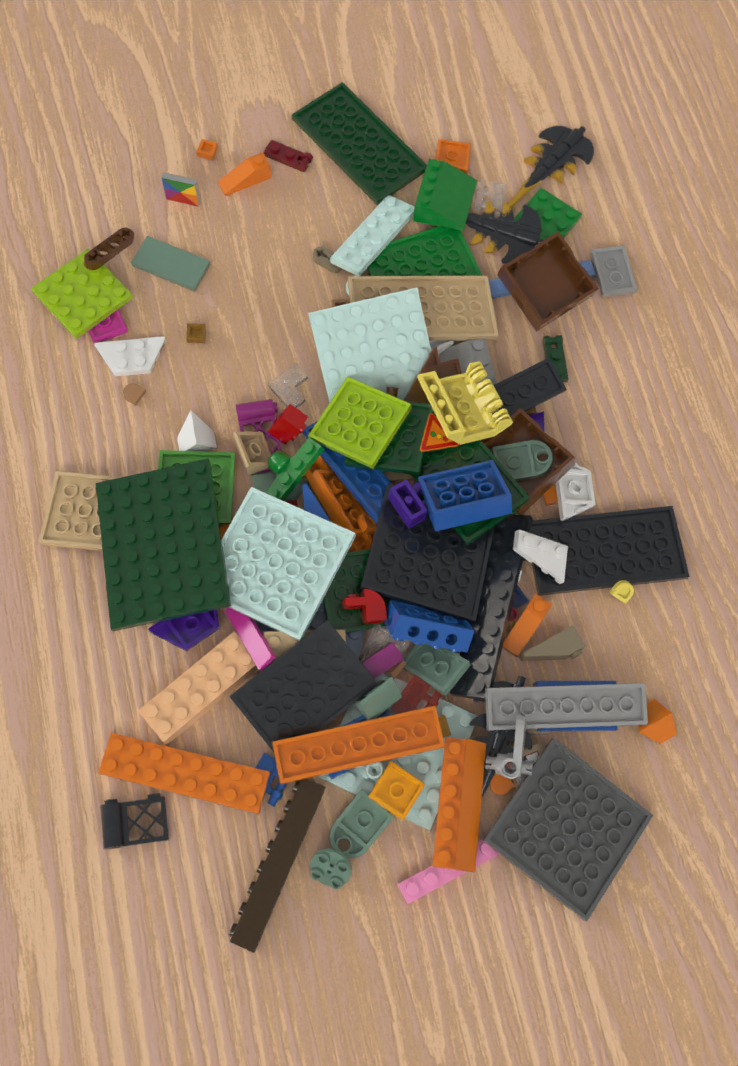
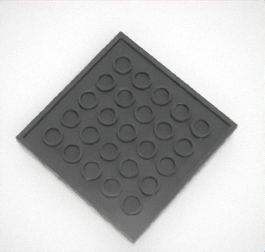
(568, 829)

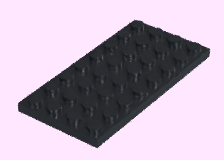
(613, 547)

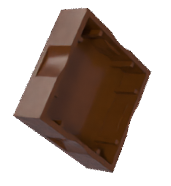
(547, 281)
(527, 429)

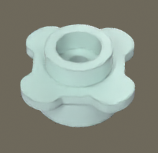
(367, 773)

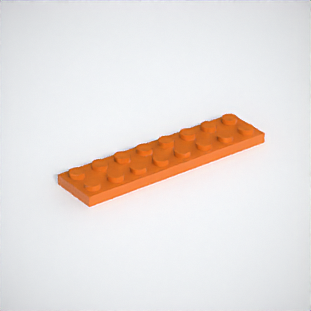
(358, 744)
(184, 773)

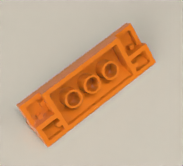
(338, 502)
(459, 804)

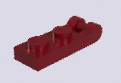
(288, 155)

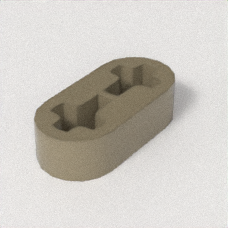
(325, 261)

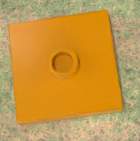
(396, 790)

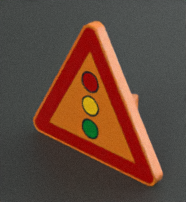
(434, 436)

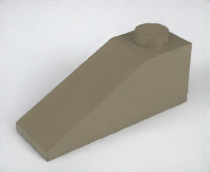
(558, 647)

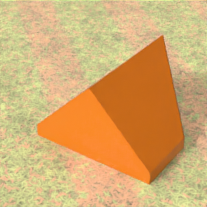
(660, 723)

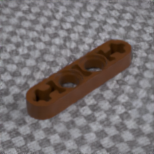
(125, 233)

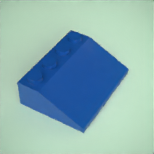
(465, 495)

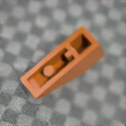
(248, 173)
(526, 625)

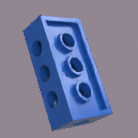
(427, 627)

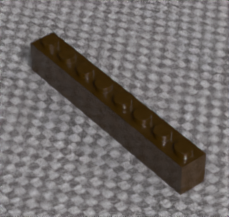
(277, 865)

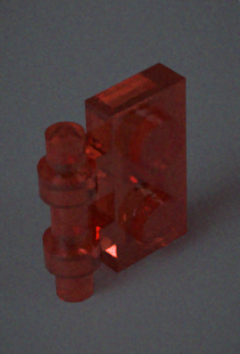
(413, 694)

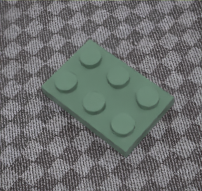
(436, 666)

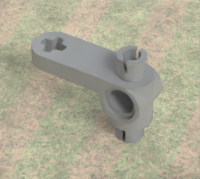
(499, 763)

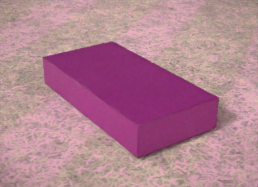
(383, 660)

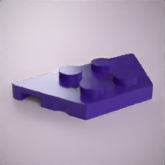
(187, 630)

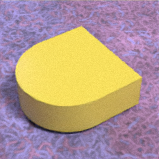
(622, 590)

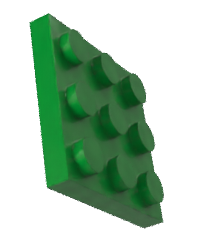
(553, 214)

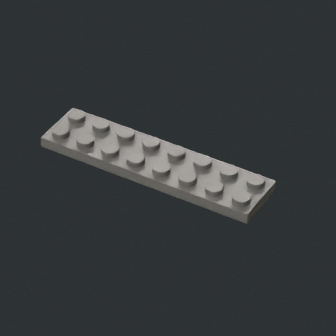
(566, 706)

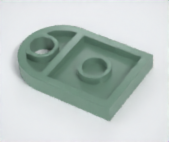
(522, 461)
(360, 824)

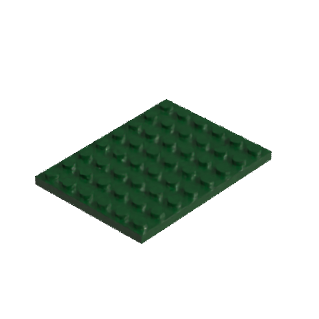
(161, 545)

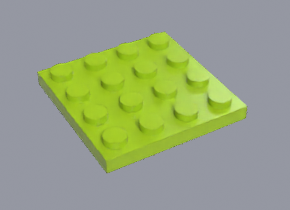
(80, 295)
(360, 422)

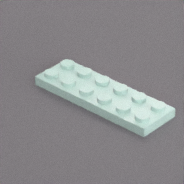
(373, 235)

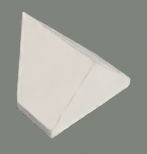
(196, 435)

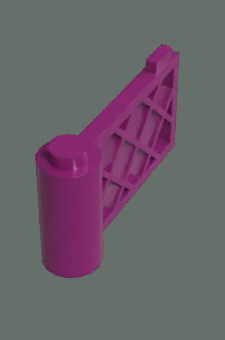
(258, 413)

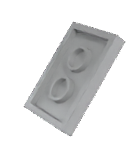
(613, 271)

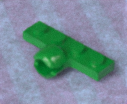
(291, 469)

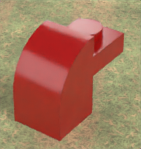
(370, 603)

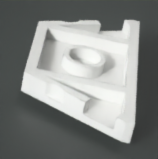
(131, 355)
(575, 492)

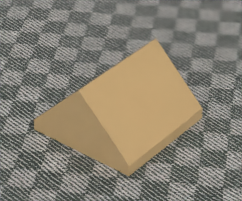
(253, 451)

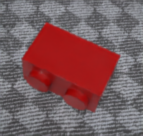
(288, 424)

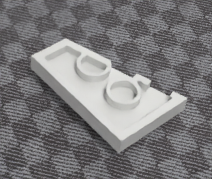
(543, 552)

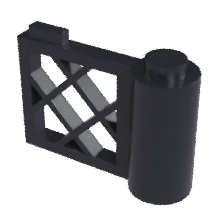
(115, 822)

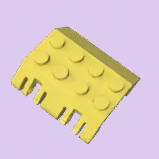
(464, 406)

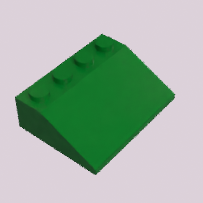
(444, 196)

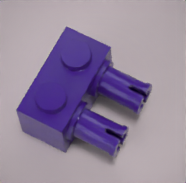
(407, 503)

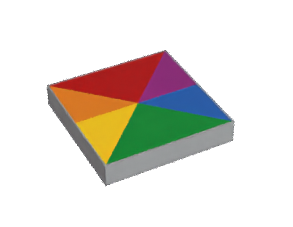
(181, 189)

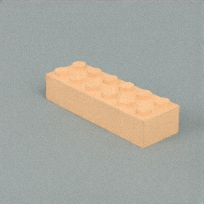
(199, 689)

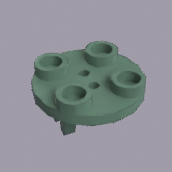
(339, 872)

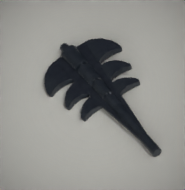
(497, 740)

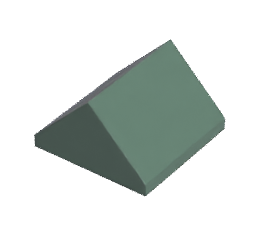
(378, 699)

